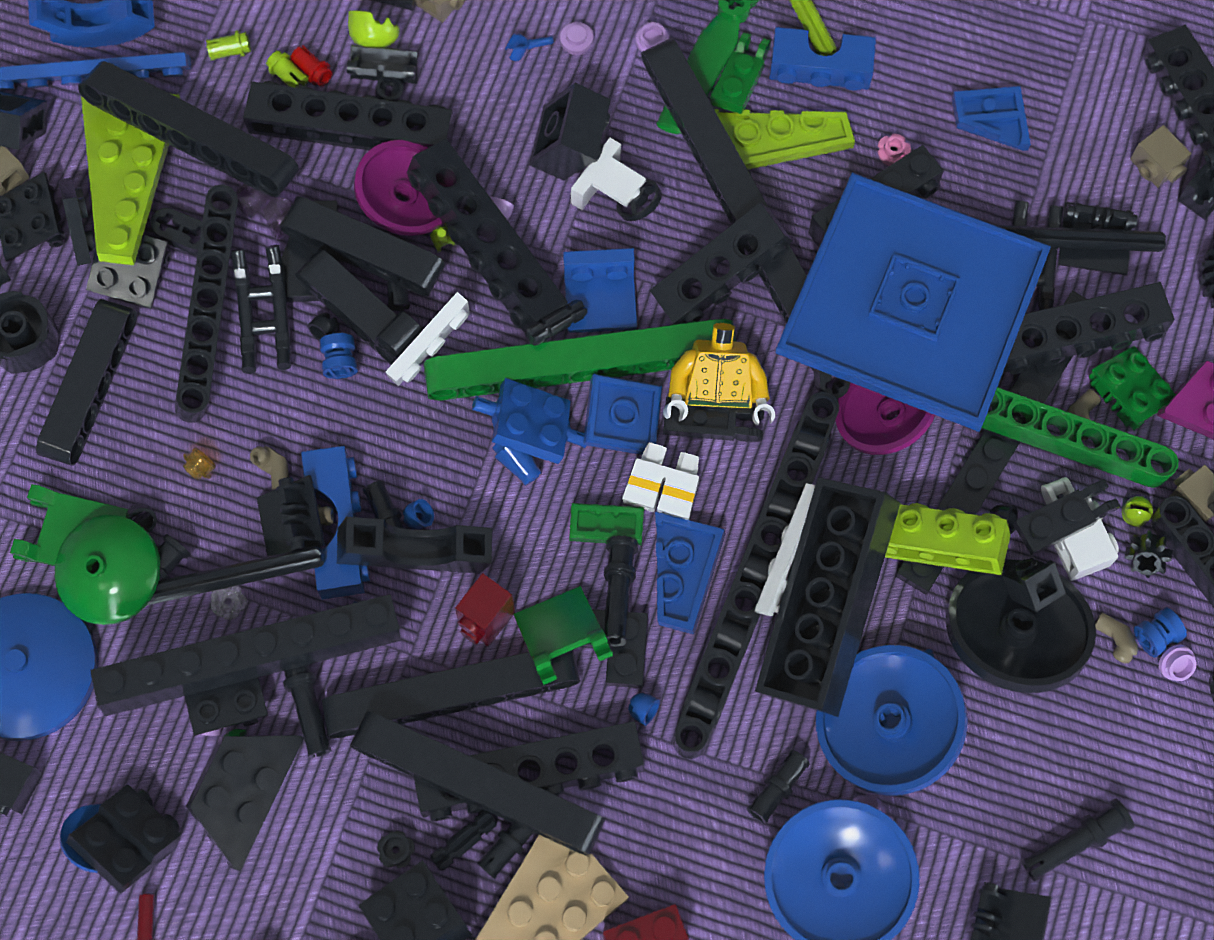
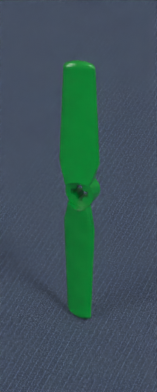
(713, 50)

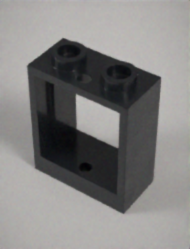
(21, 120)

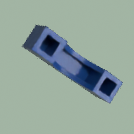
(332, 483)

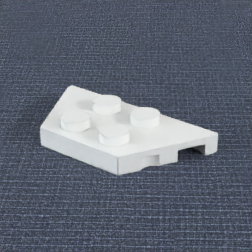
(781, 565)

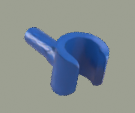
(522, 44)

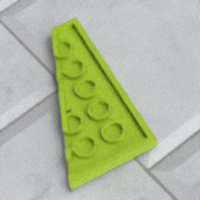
(123, 182)

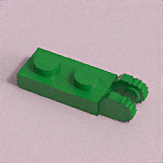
(740, 76)

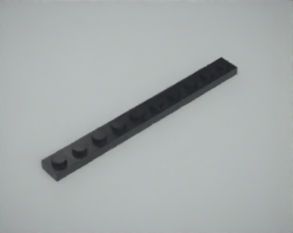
(988, 460)

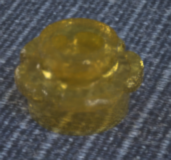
(198, 464)

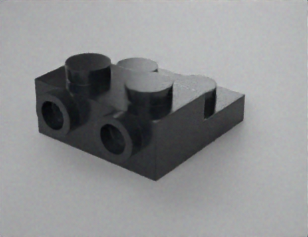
(125, 838)

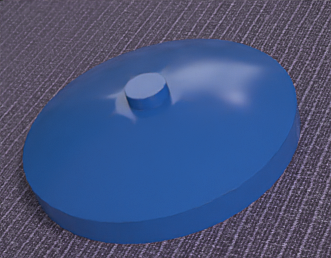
(42, 666)
(896, 722)
(841, 873)

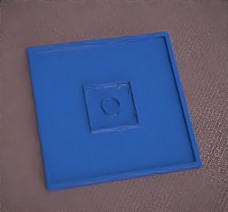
(914, 301)

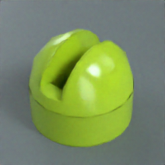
(1134, 516)

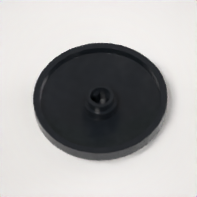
(1014, 643)

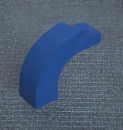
(92, 23)

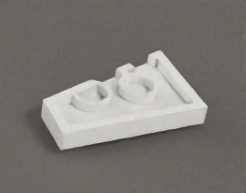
(429, 340)

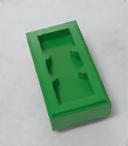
(600, 522)

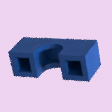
(796, 62)

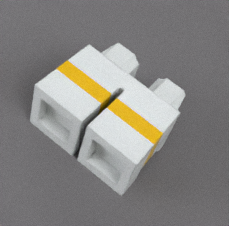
(649, 476)

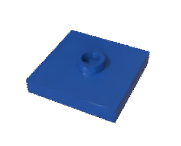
(621, 414)

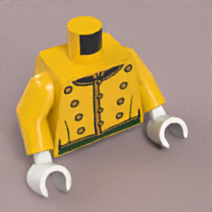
(719, 375)

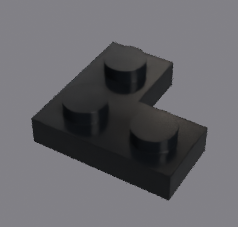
(76, 211)
(627, 663)

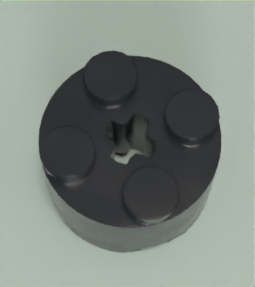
(26, 333)

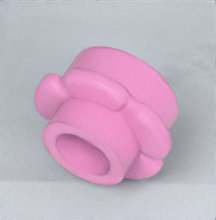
(888, 156)

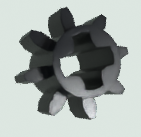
(1148, 554)

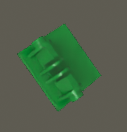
(1133, 385)

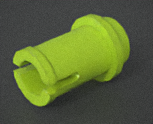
(228, 45)
(280, 65)

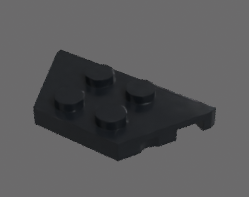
(240, 789)

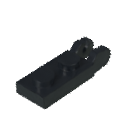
(713, 423)
(1063, 518)

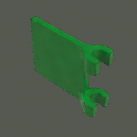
(61, 518)
(560, 627)

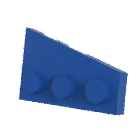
(685, 568)

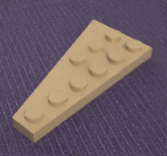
(554, 897)

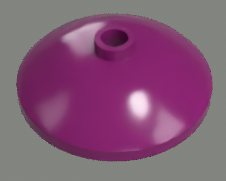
(382, 178)
(868, 423)

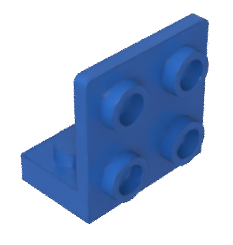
(604, 286)

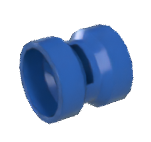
(338, 355)
(1160, 632)

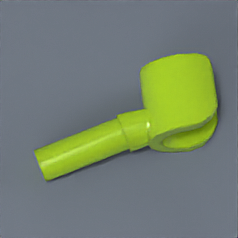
(440, 238)

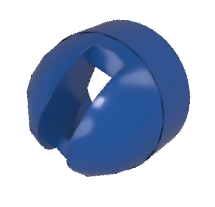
(414, 510)
(643, 707)

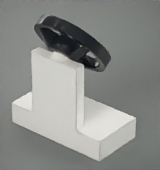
(617, 182)

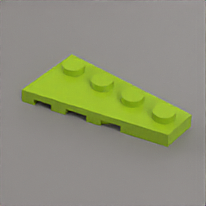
(782, 137)

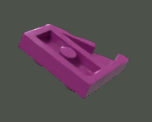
(1194, 402)

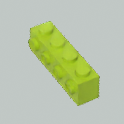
(949, 538)

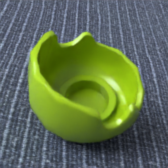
(370, 32)

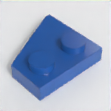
(993, 115)

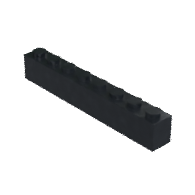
(245, 655)

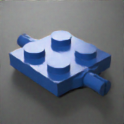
(530, 421)

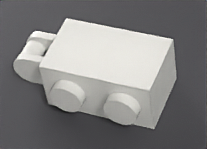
(1087, 550)

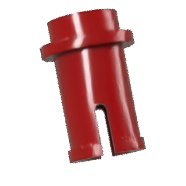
(316, 70)

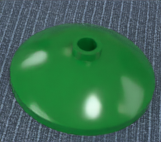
(125, 575)

